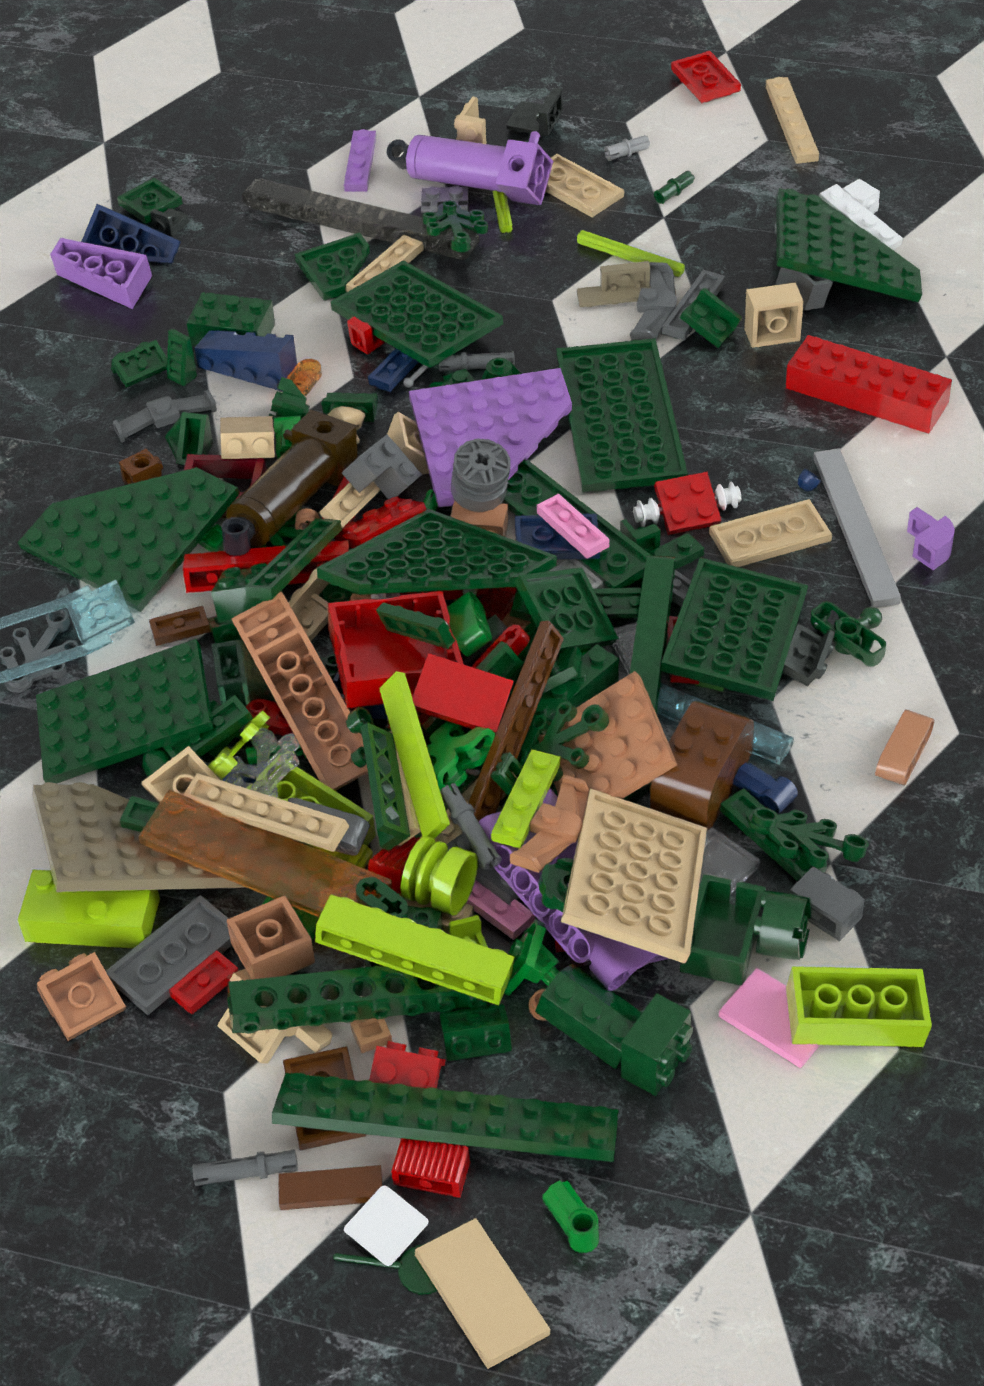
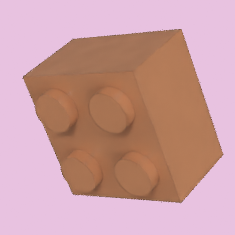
(271, 940)

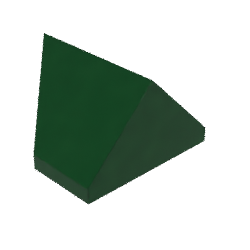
(190, 436)

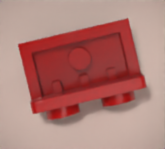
(397, 1066)

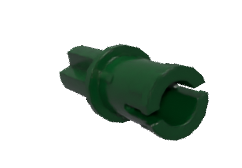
(674, 187)

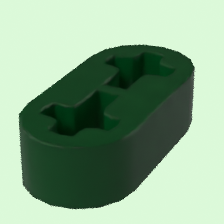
(384, 898)

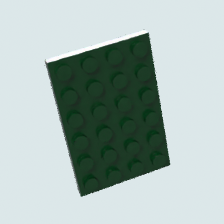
(417, 313)
(734, 629)
(123, 712)

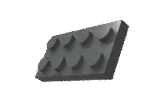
(170, 954)

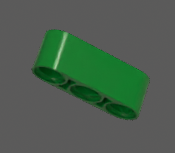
(469, 623)

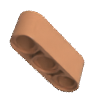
(904, 747)

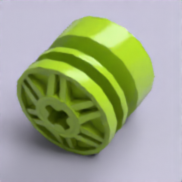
(439, 875)

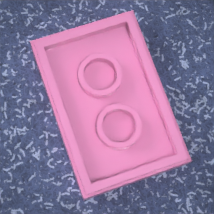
(762, 1013)

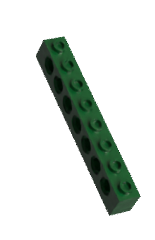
(383, 988)

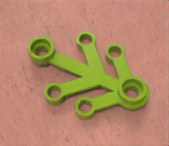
(224, 761)

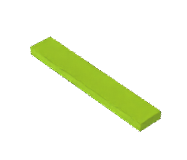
(414, 756)

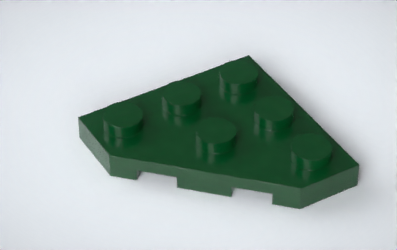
(333, 264)

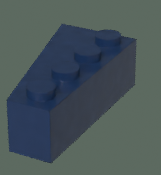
(248, 356)

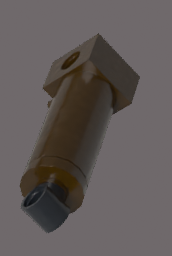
(318, 455)

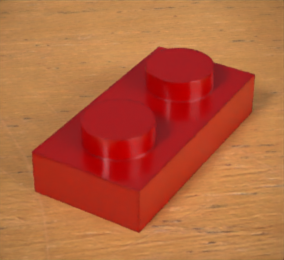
(203, 982)

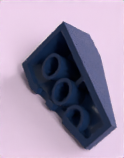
(120, 232)

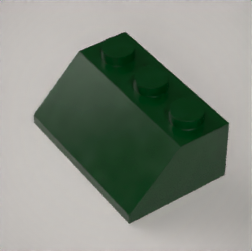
(588, 1013)

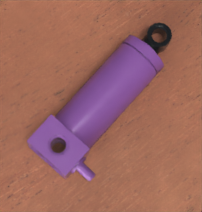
(517, 169)

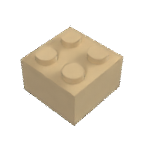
(773, 314)

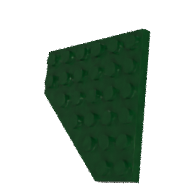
(829, 245)
(131, 531)
(434, 555)

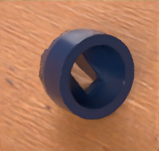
(808, 480)

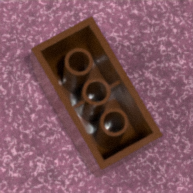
(708, 754)

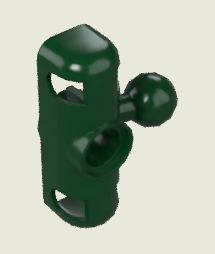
(851, 634)

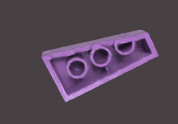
(103, 269)

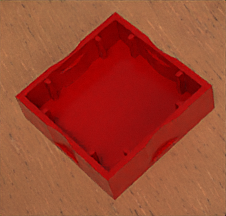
(371, 654)

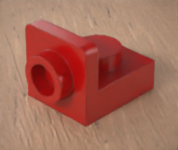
(362, 336)

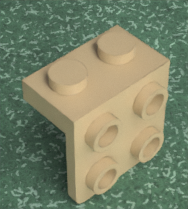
(469, 125)

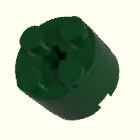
(783, 925)

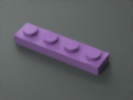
(360, 161)

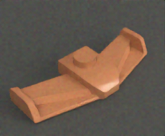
(554, 826)

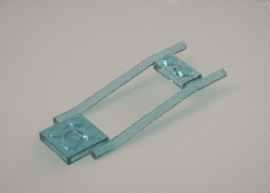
(94, 616)

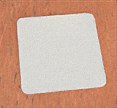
(386, 1225)

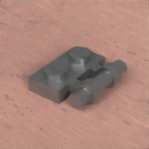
(434, 196)

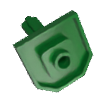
(531, 958)

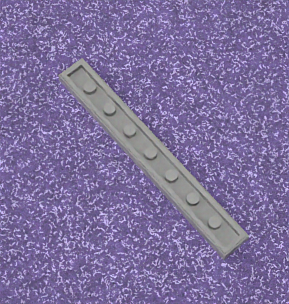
(857, 528)

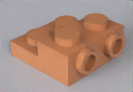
(80, 995)

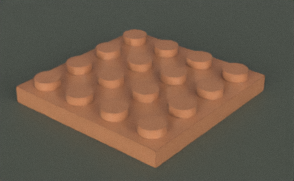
(628, 750)

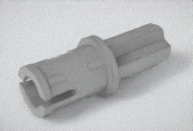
(627, 147)

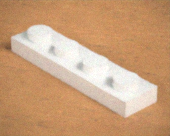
(856, 212)

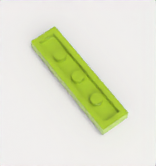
(525, 798)

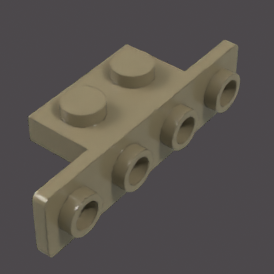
(617, 285)

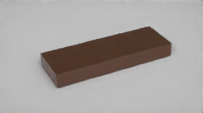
(329, 1187)

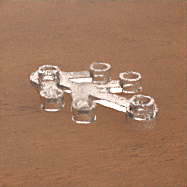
(265, 743)

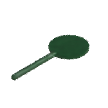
(409, 1270)

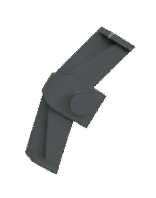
(655, 302)
(163, 412)

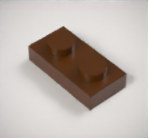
(179, 625)

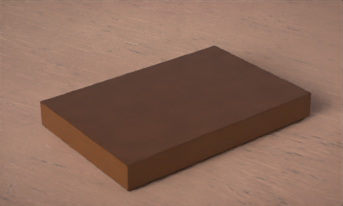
(324, 1064)

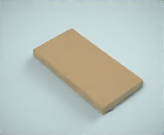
(581, 187)
(770, 533)
(482, 1293)

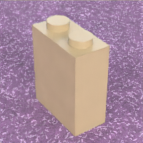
(247, 437)

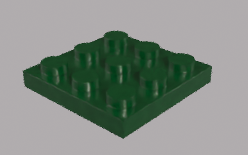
(569, 604)

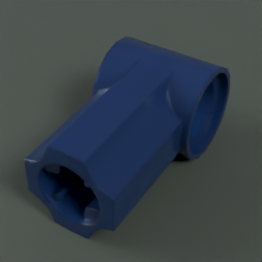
(770, 792)

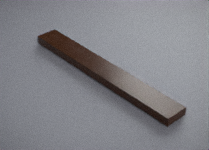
(517, 716)

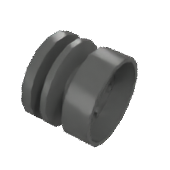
(480, 475)

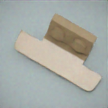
(265, 1042)

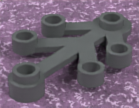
(58, 623)

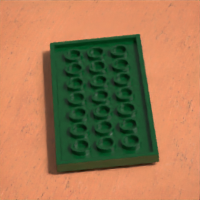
(620, 415)

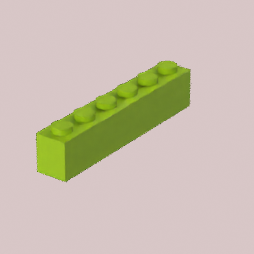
(414, 949)

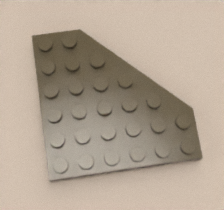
(96, 854)

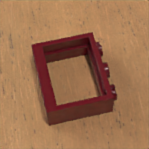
(227, 468)

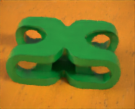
(455, 754)

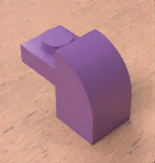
(932, 538)

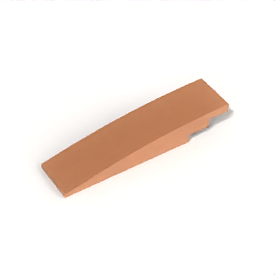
(302, 689)

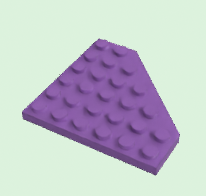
(505, 409)

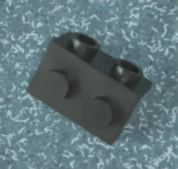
(808, 654)

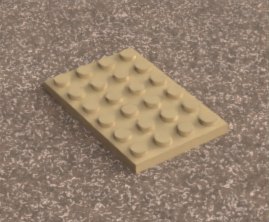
(636, 876)

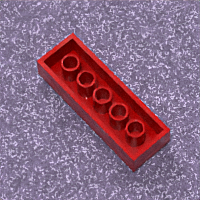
(868, 384)

